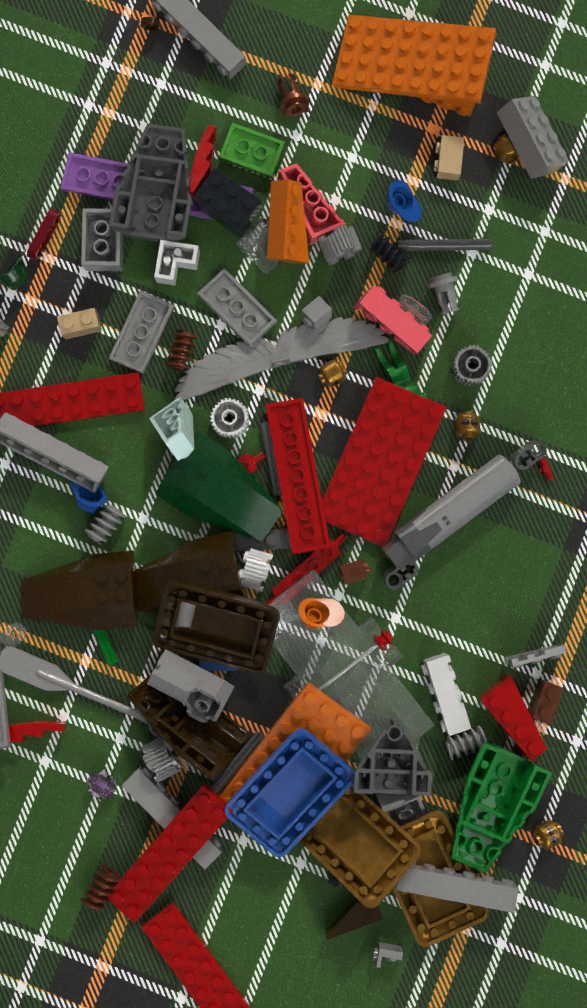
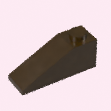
(352, 918)

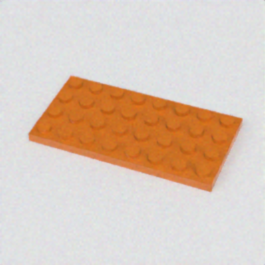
(414, 58)
(311, 711)

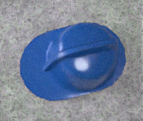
(403, 202)
(87, 499)

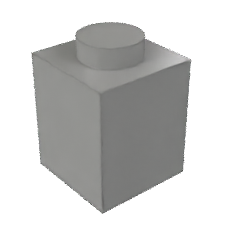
(316, 313)

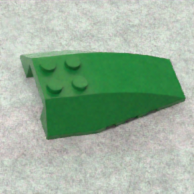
(495, 803)

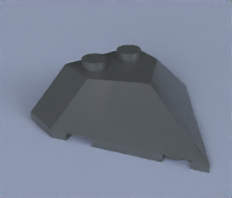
(392, 765)

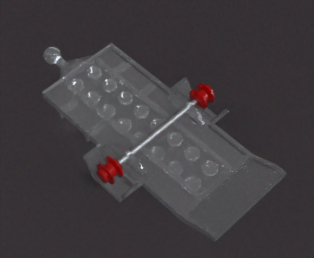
(346, 664)

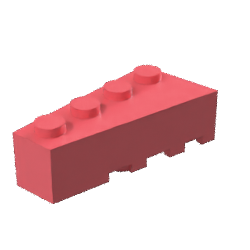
(319, 215)
(393, 319)

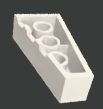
(446, 694)

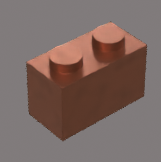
(354, 571)
(546, 702)

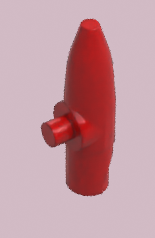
(545, 469)

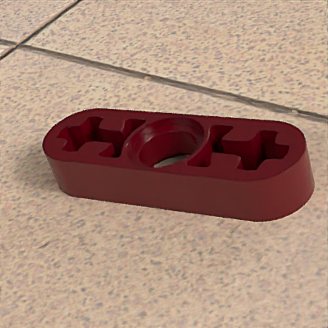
(43, 234)

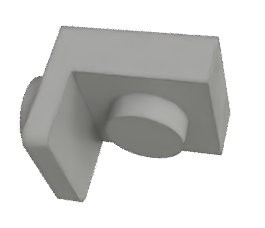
(389, 951)

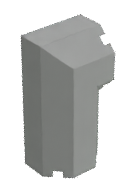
(188, 683)

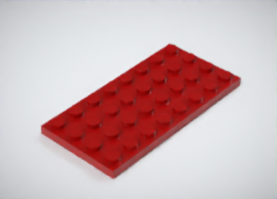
(381, 461)

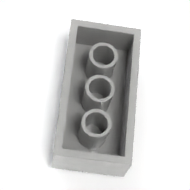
(532, 136)

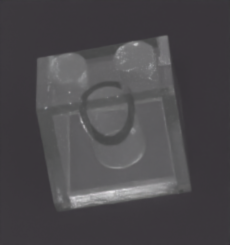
(255, 244)

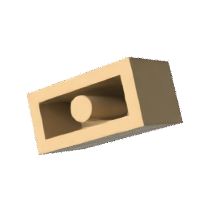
(449, 157)
(79, 323)

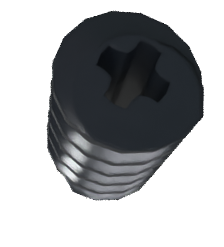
(388, 253)

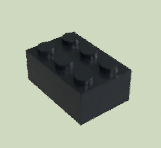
(227, 202)

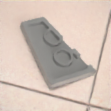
(535, 656)

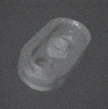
(409, 304)
(9, 639)

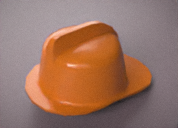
(320, 612)

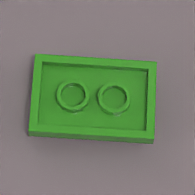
(252, 150)

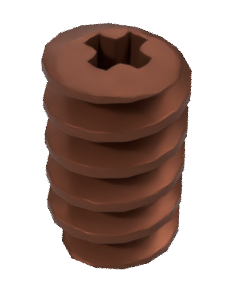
(180, 350)
(101, 889)

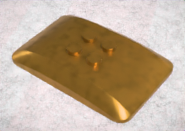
(362, 847)
(433, 917)

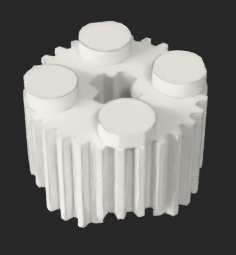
(237, 426)
(255, 569)

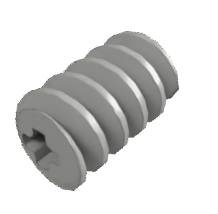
(105, 523)
(465, 742)

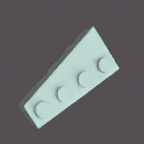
(176, 428)

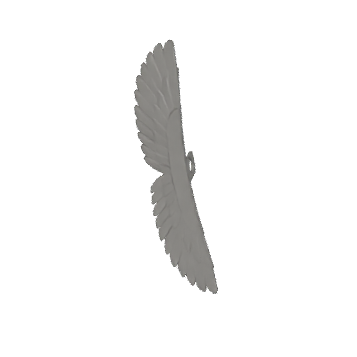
(292, 346)

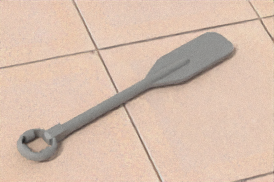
(52, 678)

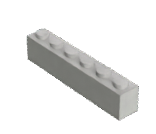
(202, 35)
(51, 453)
(164, 808)
(460, 887)

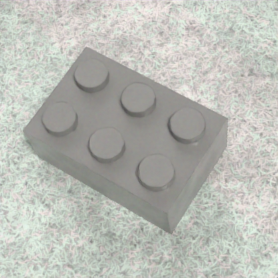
(100, 244)

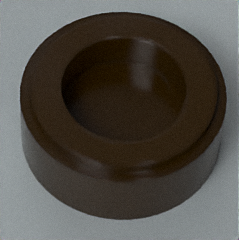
(150, 23)

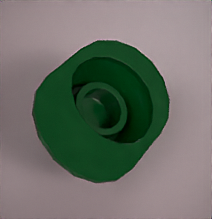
(16, 273)

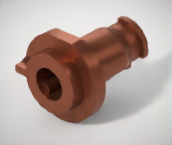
(293, 102)

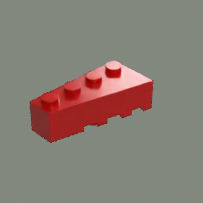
(511, 713)

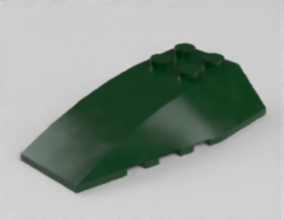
(219, 491)

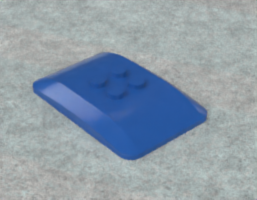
(290, 792)

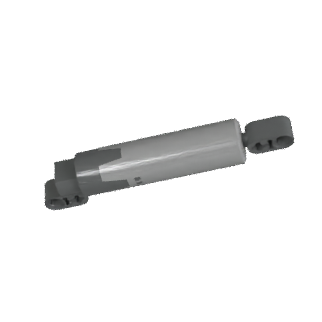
(455, 510)

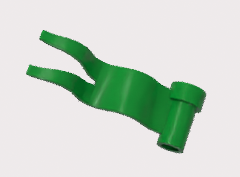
(401, 375)

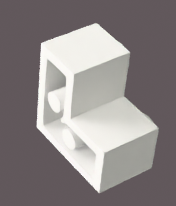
(175, 255)

